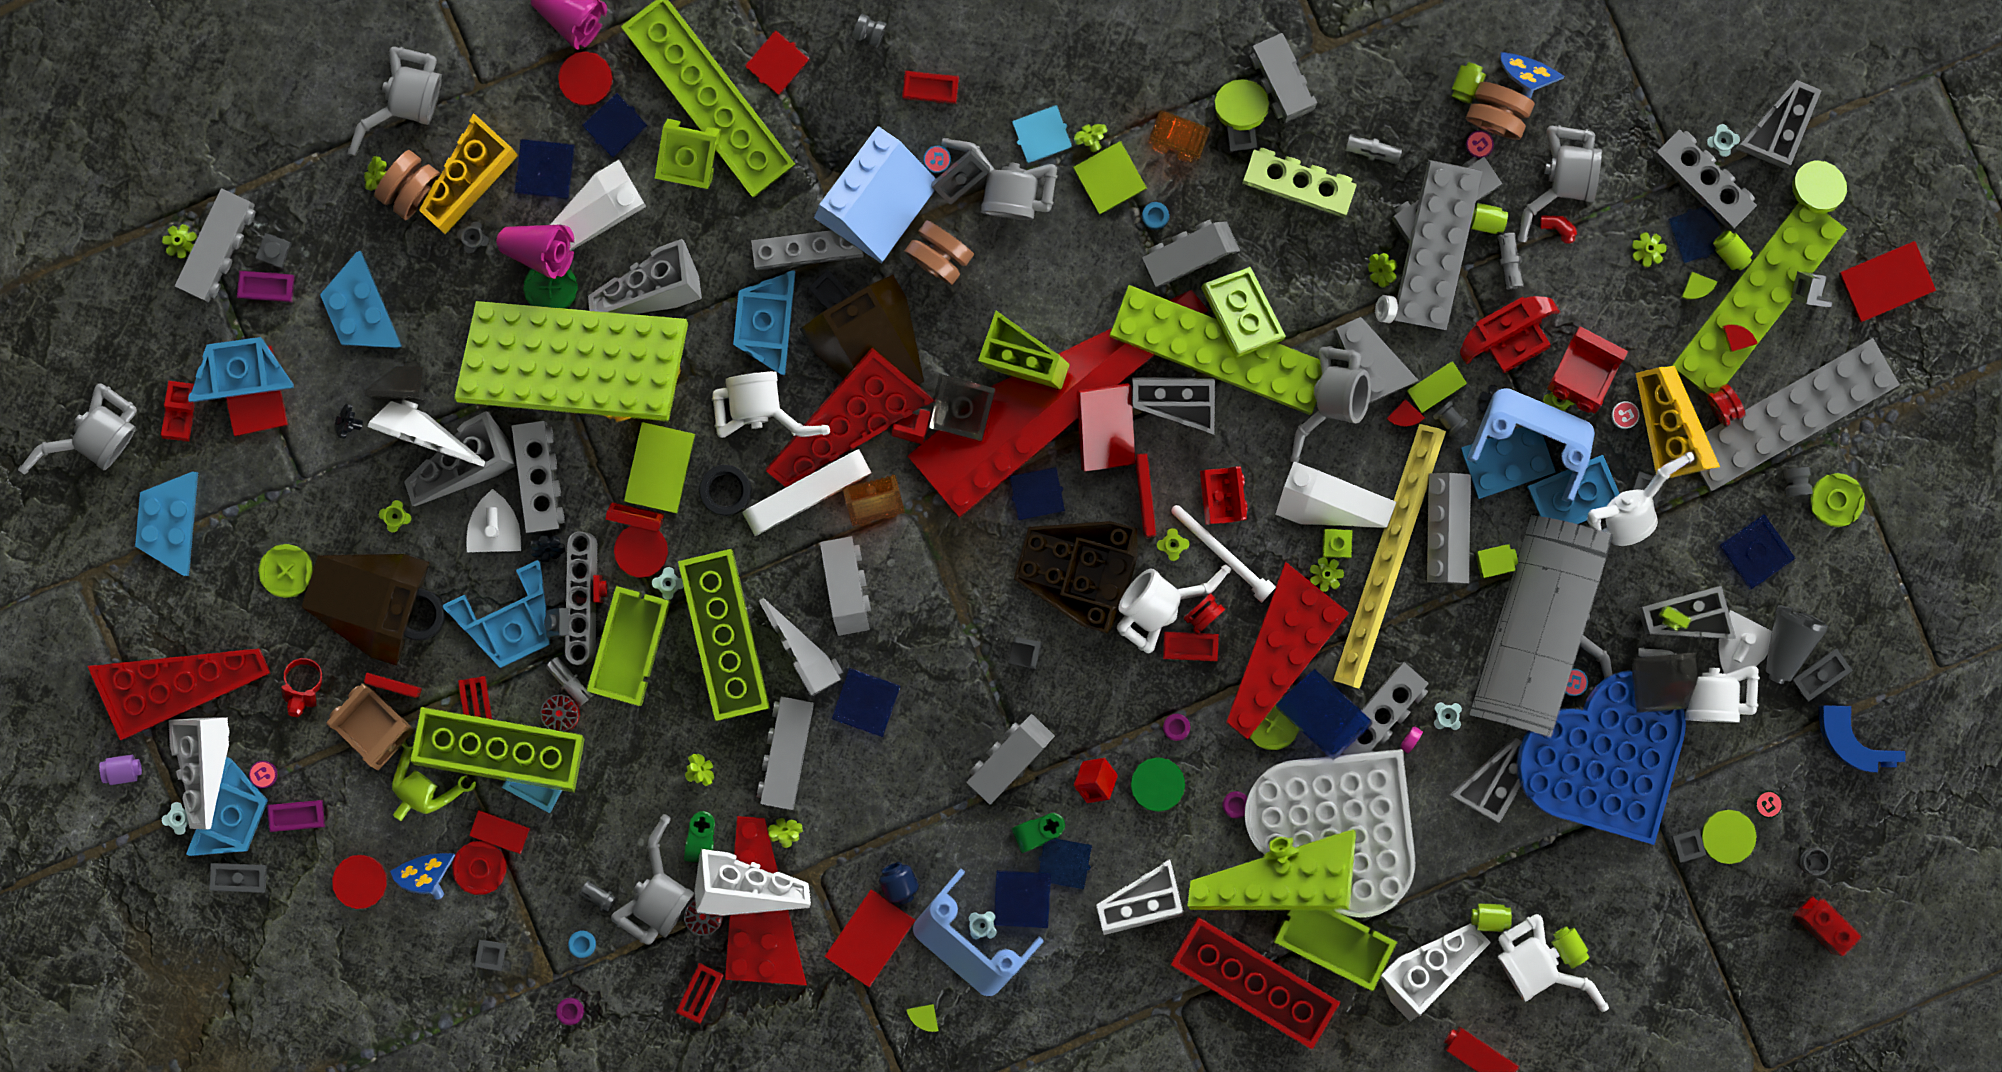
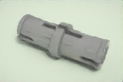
(1373, 149)
(1510, 261)

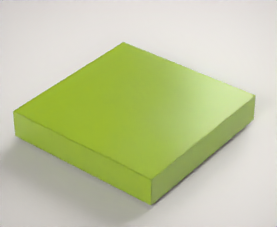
(1109, 178)

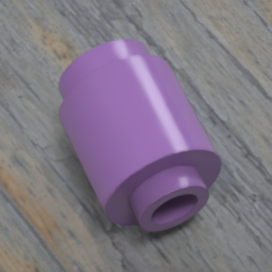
(120, 769)

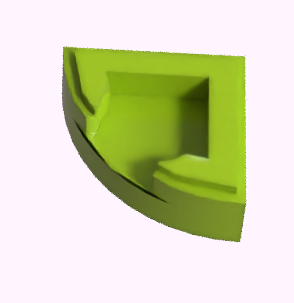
(1698, 286)
(924, 1017)

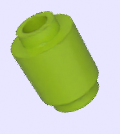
(1467, 82)
(1488, 219)
(1733, 250)
(1491, 917)
(1570, 947)

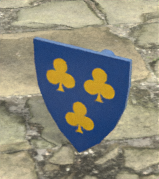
(1528, 72)
(423, 874)

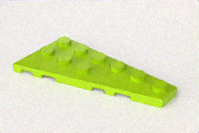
(1308, 881)

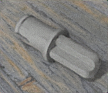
(568, 681)

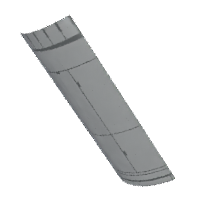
(1541, 624)

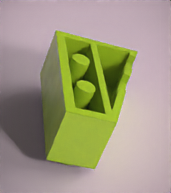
(1020, 355)

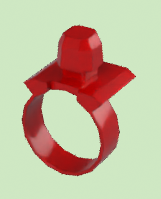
(298, 700)

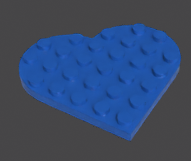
(1605, 762)

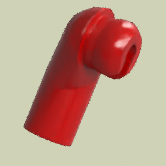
(1562, 225)

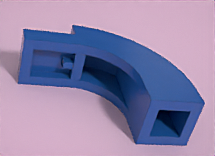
(1838, 736)

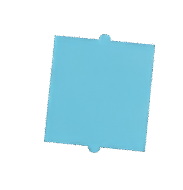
(1042, 134)

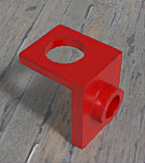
(599, 589)

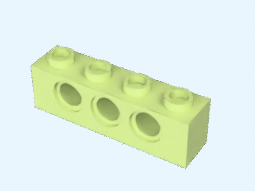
(1336, 204)

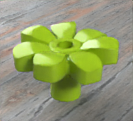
(1091, 136)
(375, 174)
(185, 243)
(1646, 254)
(1382, 269)
(1323, 580)
(699, 770)
(785, 832)

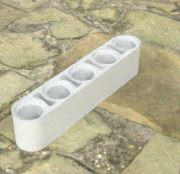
(806, 492)

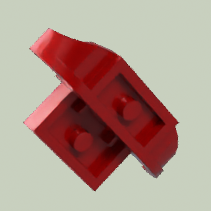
(1511, 333)

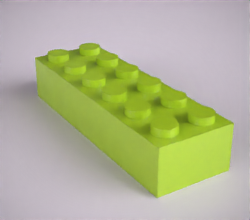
(723, 634)
(497, 749)

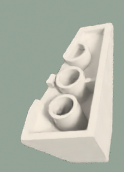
(600, 204)
(419, 428)
(1329, 501)
(735, 887)
(1427, 971)

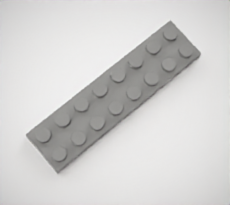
(1798, 412)

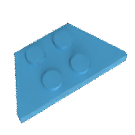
(358, 307)
(765, 320)
(238, 370)
(168, 521)
(235, 815)

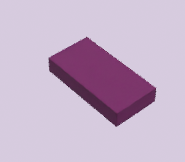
(265, 286)
(296, 816)

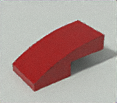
(178, 412)

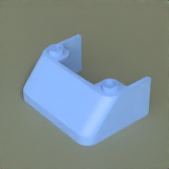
(1511, 407)
(936, 934)

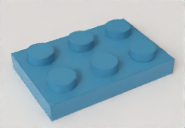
(1509, 462)
(1594, 492)

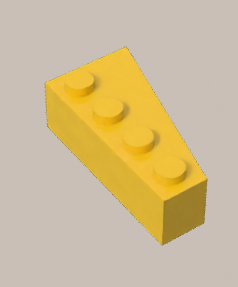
(467, 174)
(1673, 422)

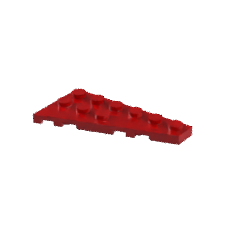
(856, 411)
(1289, 638)
(159, 689)
(761, 942)

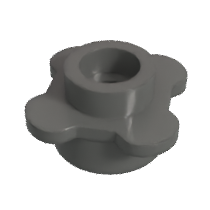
(480, 238)

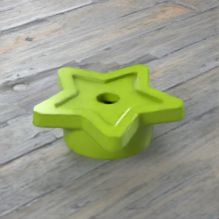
(1281, 849)

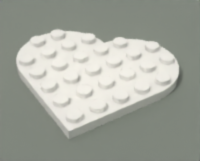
(1329, 797)

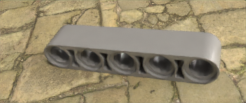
(573, 587)

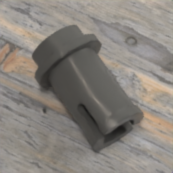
(597, 896)

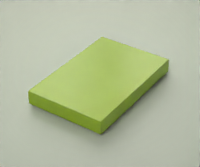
(1243, 312)
(659, 467)

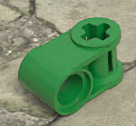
(1034, 833)
(699, 839)

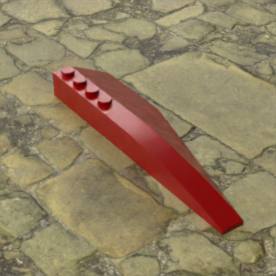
(1026, 419)

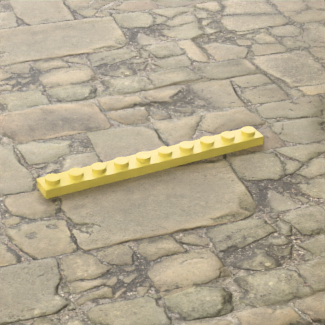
(1389, 556)

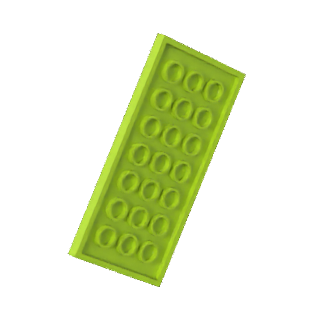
(571, 360)

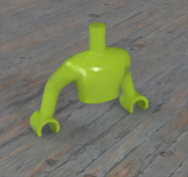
(417, 790)

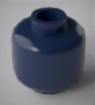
(898, 883)

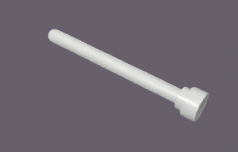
(1260, 587)

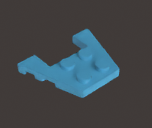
(513, 629)

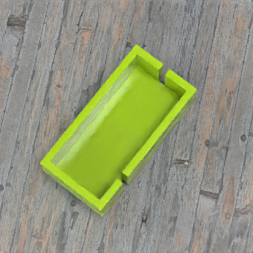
(628, 646)
(1337, 944)

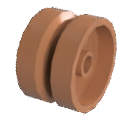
(1500, 110)
(406, 184)
(937, 256)

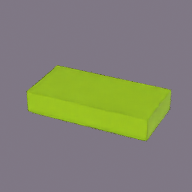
(1436, 387)

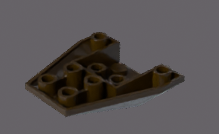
(866, 320)
(1080, 569)
(366, 599)

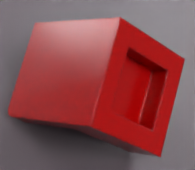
(913, 427)
(1095, 780)

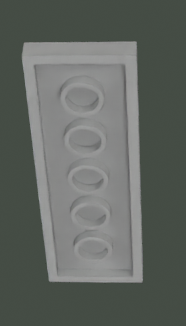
(1437, 244)

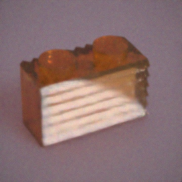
(1178, 136)
(873, 500)

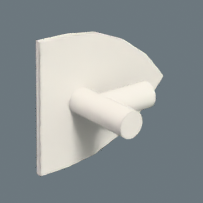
(493, 526)
(1748, 648)

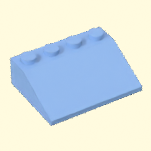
(877, 195)

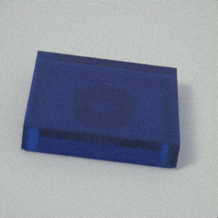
(544, 169)
(1757, 551)
(866, 702)
(1022, 899)

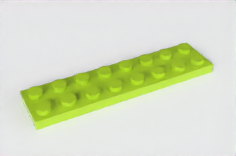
(708, 95)
(1758, 296)
(1201, 345)

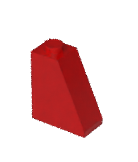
(1476, 1053)

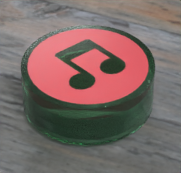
(1768, 804)

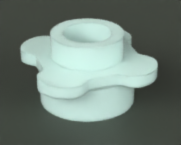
(1731, 140)
(660, 583)
(1453, 722)
(170, 819)
(975, 925)

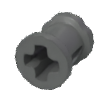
(1450, 418)

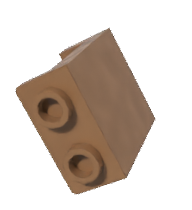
(370, 726)

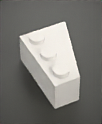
(1142, 902)

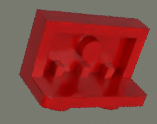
(1223, 495)

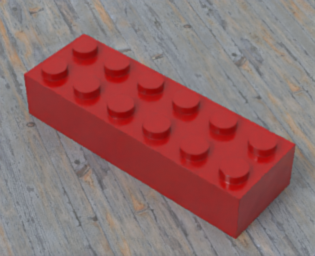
(1254, 982)

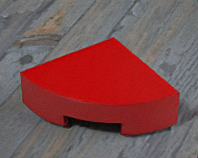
(1738, 337)
(1405, 415)

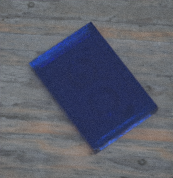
(1324, 714)

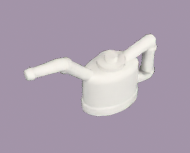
(753, 401)
(1632, 513)
(1155, 604)
(1718, 694)
(1533, 964)

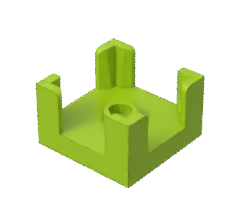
(687, 155)

